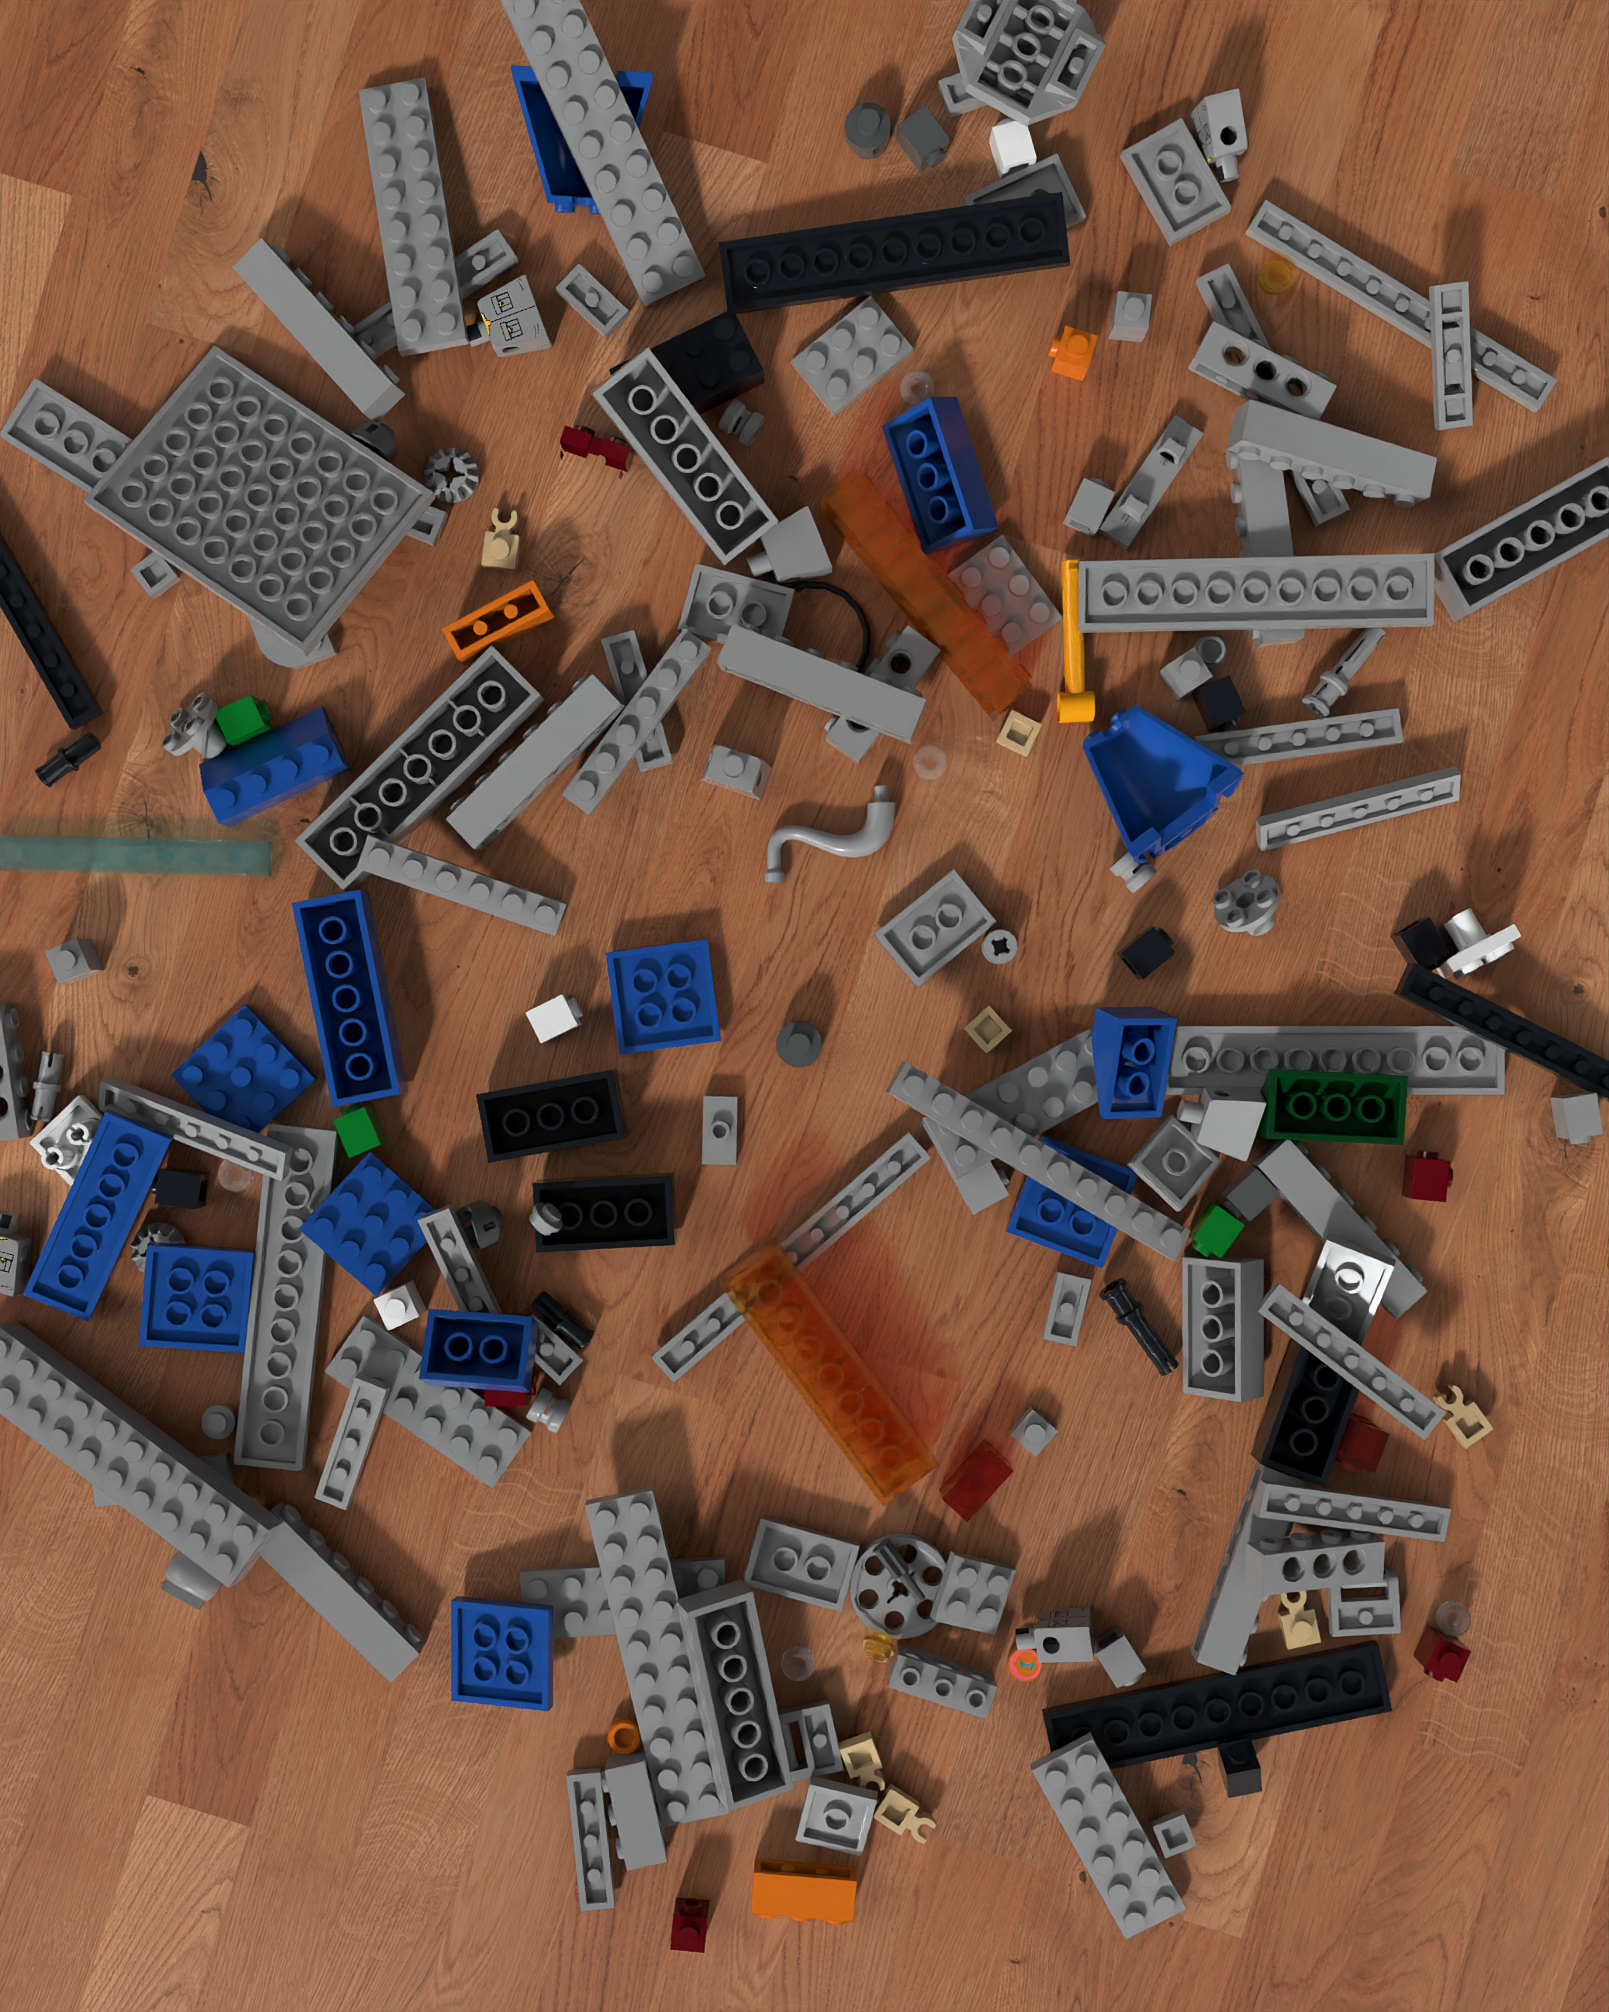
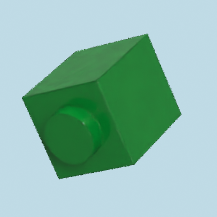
(244, 720)
(359, 1129)
(1214, 1231)

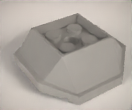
(1027, 55)

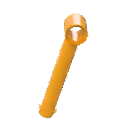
(1076, 702)

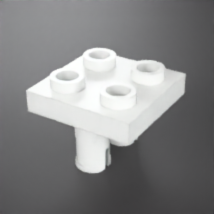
(1474, 945)
(68, 1138)

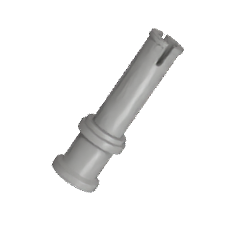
(1334, 682)

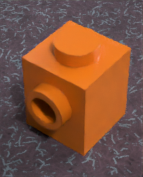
(1072, 352)

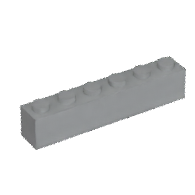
(318, 330)
(1331, 454)
(1262, 525)
(822, 683)
(535, 762)
(1330, 1212)
(341, 1595)
(1232, 1603)

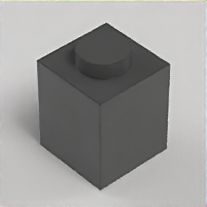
(923, 139)
(1248, 1194)

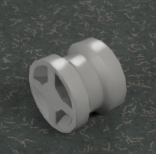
(991, 948)

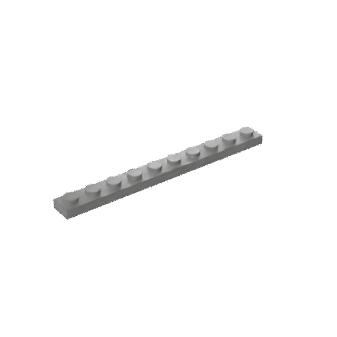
(1393, 302)
(1037, 1160)
(802, 1246)

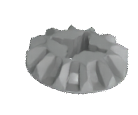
(461, 486)
(153, 1232)

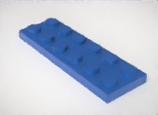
(98, 1215)

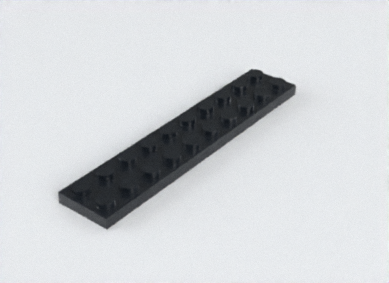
(895, 253)
(1227, 1707)

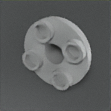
(195, 729)
(1248, 904)

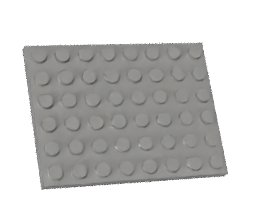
(260, 500)

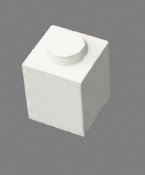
(1011, 147)
(555, 1017)
(400, 1305)

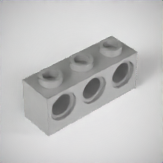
(941, 1680)

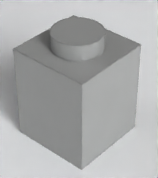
(1129, 316)
(1089, 506)
(1185, 674)
(74, 961)
(1577, 1116)
(1119, 1657)

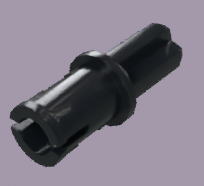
(68, 759)
(562, 1319)

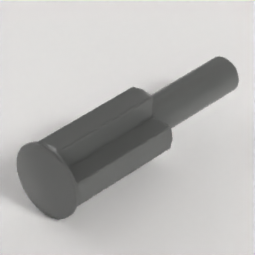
(897, 1567)

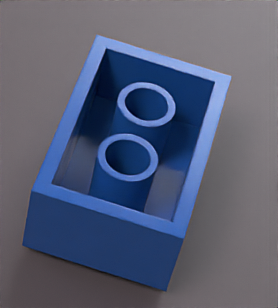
(479, 1350)

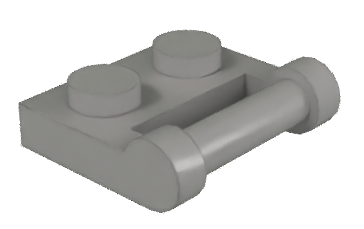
(1366, 1614)
(818, 1739)

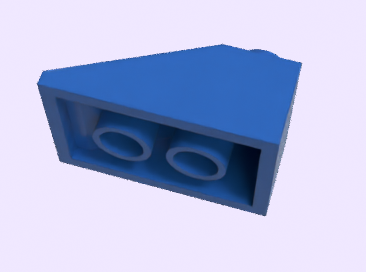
(1132, 1060)

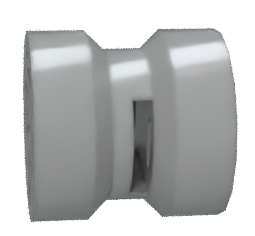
(741, 422)
(1133, 881)
(556, 1414)

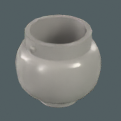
(189, 1581)

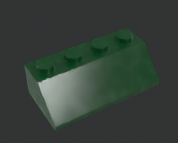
(1334, 1107)

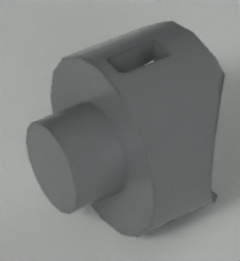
(868, 130)
(377, 438)
(799, 1044)
(484, 1221)

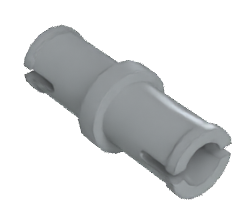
(47, 1086)

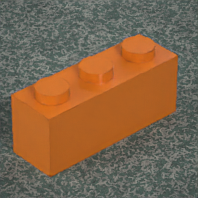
(498, 622)
(803, 1891)

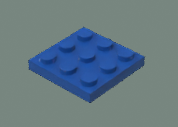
(663, 996)
(244, 1073)
(370, 1223)
(1059, 1223)
(196, 1297)
(502, 1653)

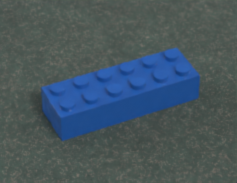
(350, 997)

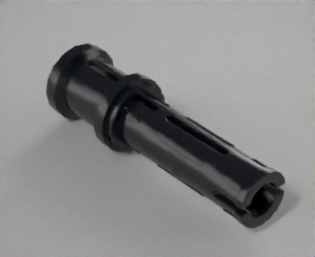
(1131, 1314)

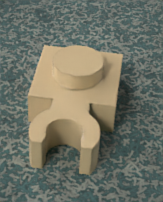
(502, 547)
(1464, 1419)
(1298, 1622)
(862, 1759)
(899, 1812)

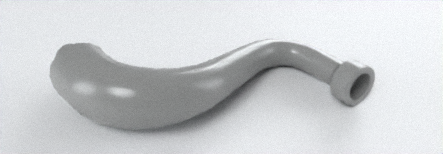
(859, 844)

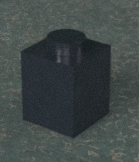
(1219, 704)
(1421, 944)
(1147, 952)
(181, 1187)
(1239, 1768)

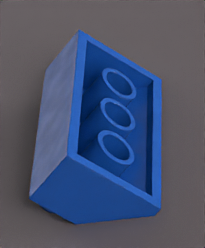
(940, 475)
(273, 768)

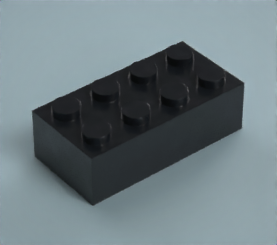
(710, 362)
(552, 1115)
(609, 1212)
(1305, 1417)

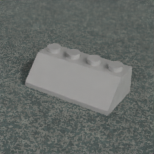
(1222, 1327)

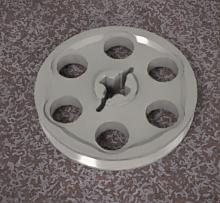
(883, 1585)

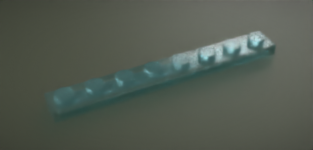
(135, 855)

